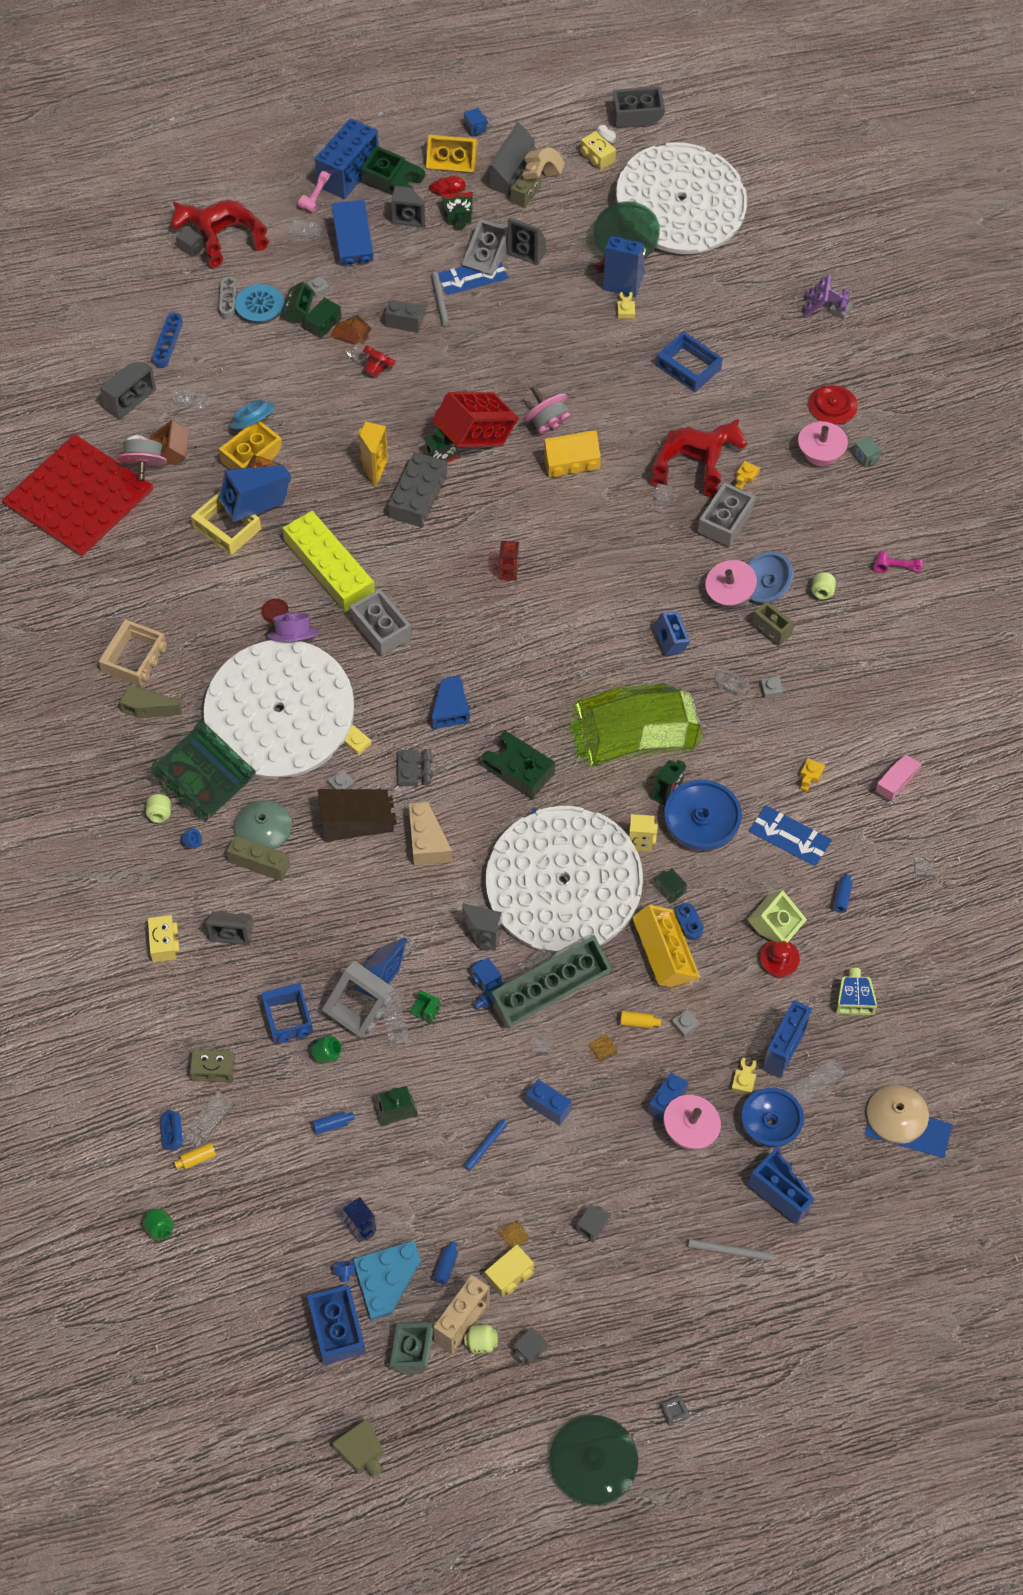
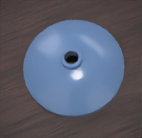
(768, 568)

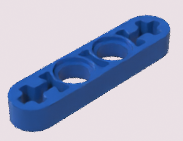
(169, 340)

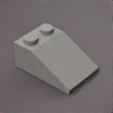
(487, 247)

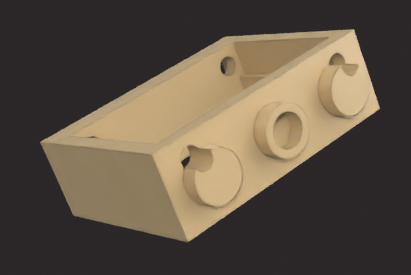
(118, 643)
(461, 1314)

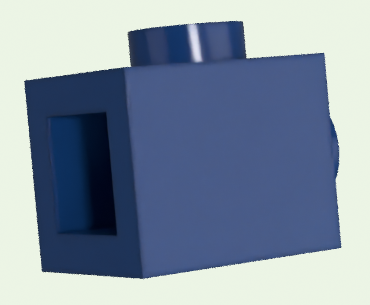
(475, 122)
(485, 974)

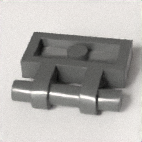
(408, 767)

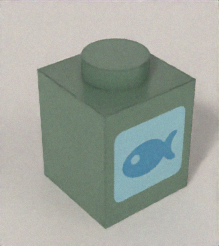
(867, 451)

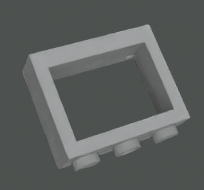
(368, 982)

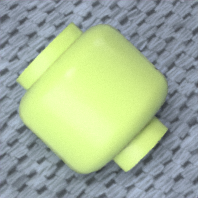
(823, 585)
(158, 808)
(481, 1339)

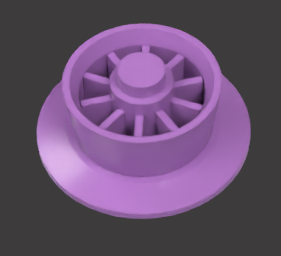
(292, 627)

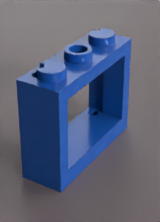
(682, 374)
(787, 1038)

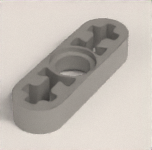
(227, 292)

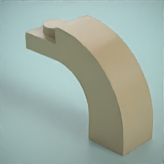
(543, 159)

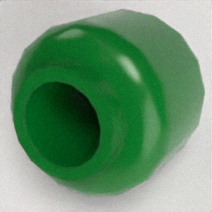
(326, 1049)
(158, 1224)

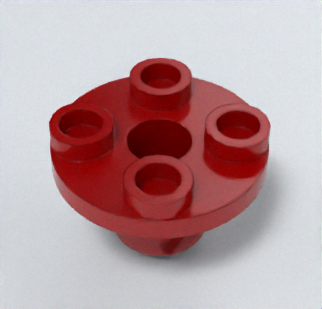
(376, 361)
(780, 958)

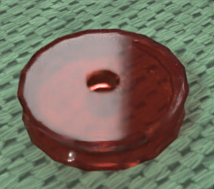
(272, 605)

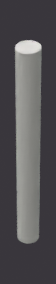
(440, 299)
(768, 1256)

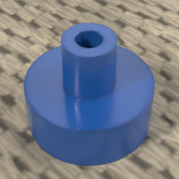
(191, 838)
(344, 1269)

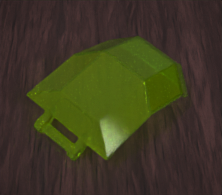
(635, 721)

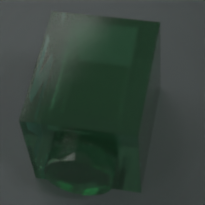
(671, 885)

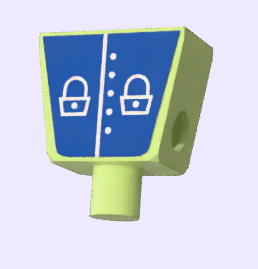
(856, 995)

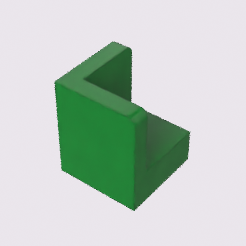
(426, 1007)

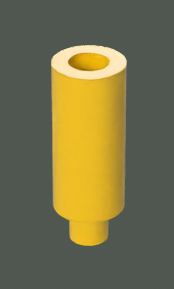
(639, 1020)
(195, 1156)

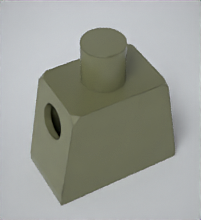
(360, 1449)

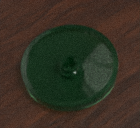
(627, 221)
(593, 1460)

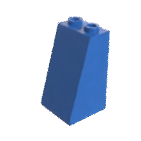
(352, 232)
(623, 266)
(253, 490)

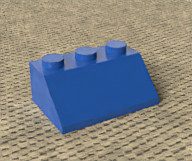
(385, 962)

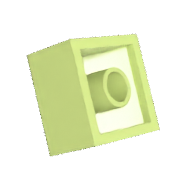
(777, 917)

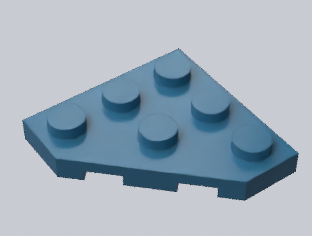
(386, 1277)

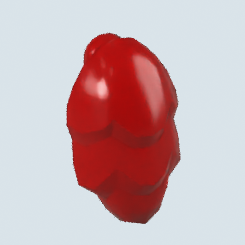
(447, 185)

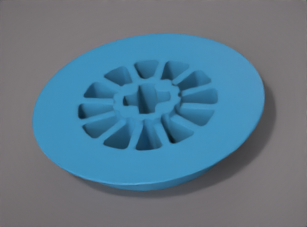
(266, 299)

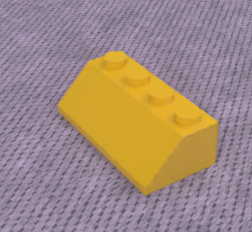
(665, 946)

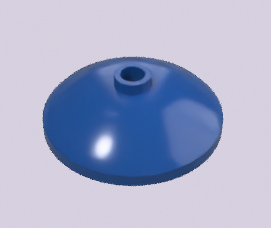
(774, 1106)

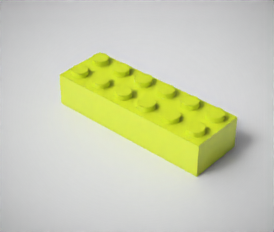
(328, 560)

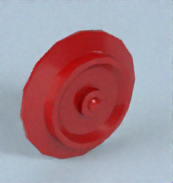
(833, 404)

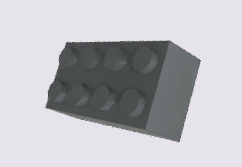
(418, 489)

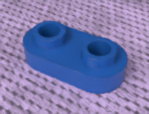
(688, 920)
(171, 1130)

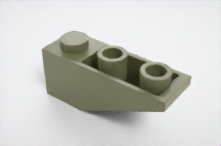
(146, 704)

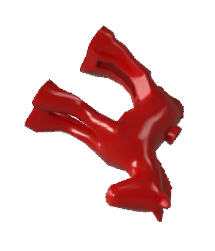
(215, 219)
(700, 446)

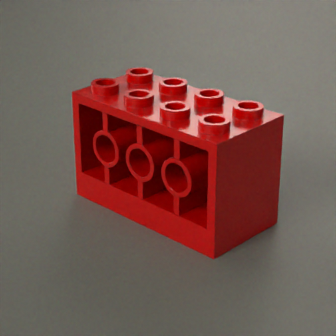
(475, 419)

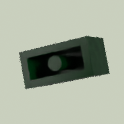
(298, 302)
(322, 318)

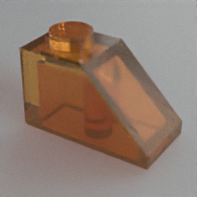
(352, 330)

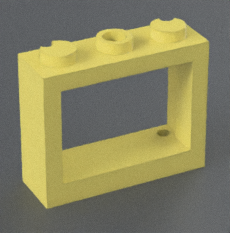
(228, 544)

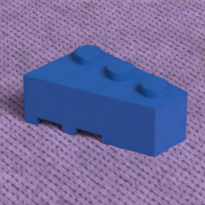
(781, 1187)

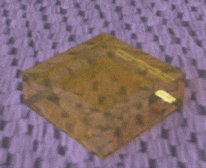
(603, 1048)
(514, 1235)

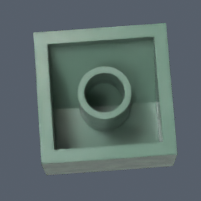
(411, 1347)

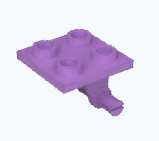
(821, 294)

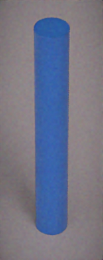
(485, 1145)

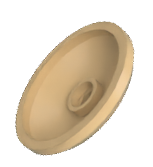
(895, 1124)

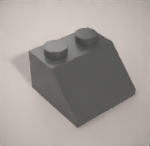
(407, 208)
(404, 315)
(482, 926)
(230, 927)

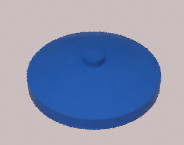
(702, 815)

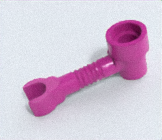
(882, 563)

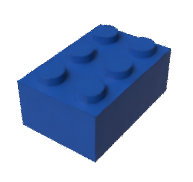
(336, 1324)

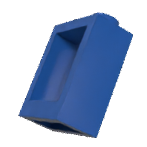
(284, 995)

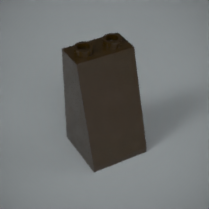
(355, 812)

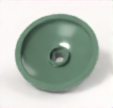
(269, 832)

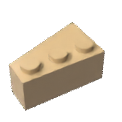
(428, 839)

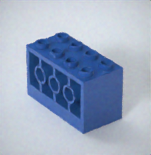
(346, 156)

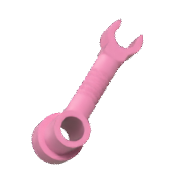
(309, 203)

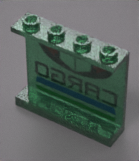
(203, 771)

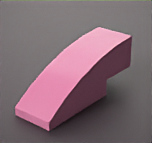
(898, 777)

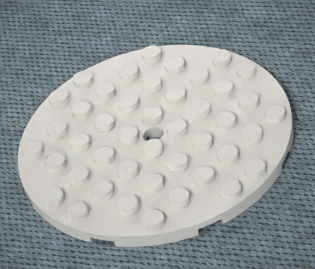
(711, 188)
(289, 674)
(555, 843)

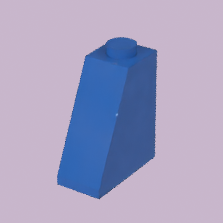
(451, 704)

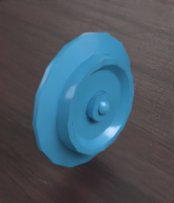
(251, 413)

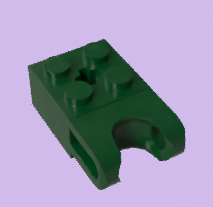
(387, 170)
(519, 765)

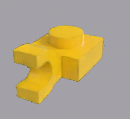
(746, 473)
(811, 772)

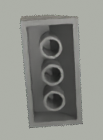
(510, 160)

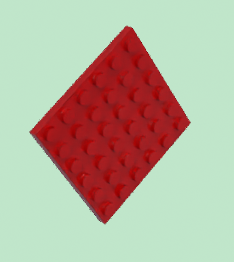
(77, 495)

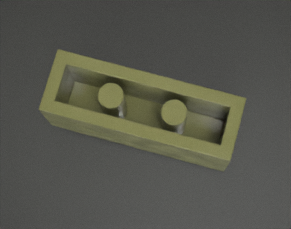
(258, 858)

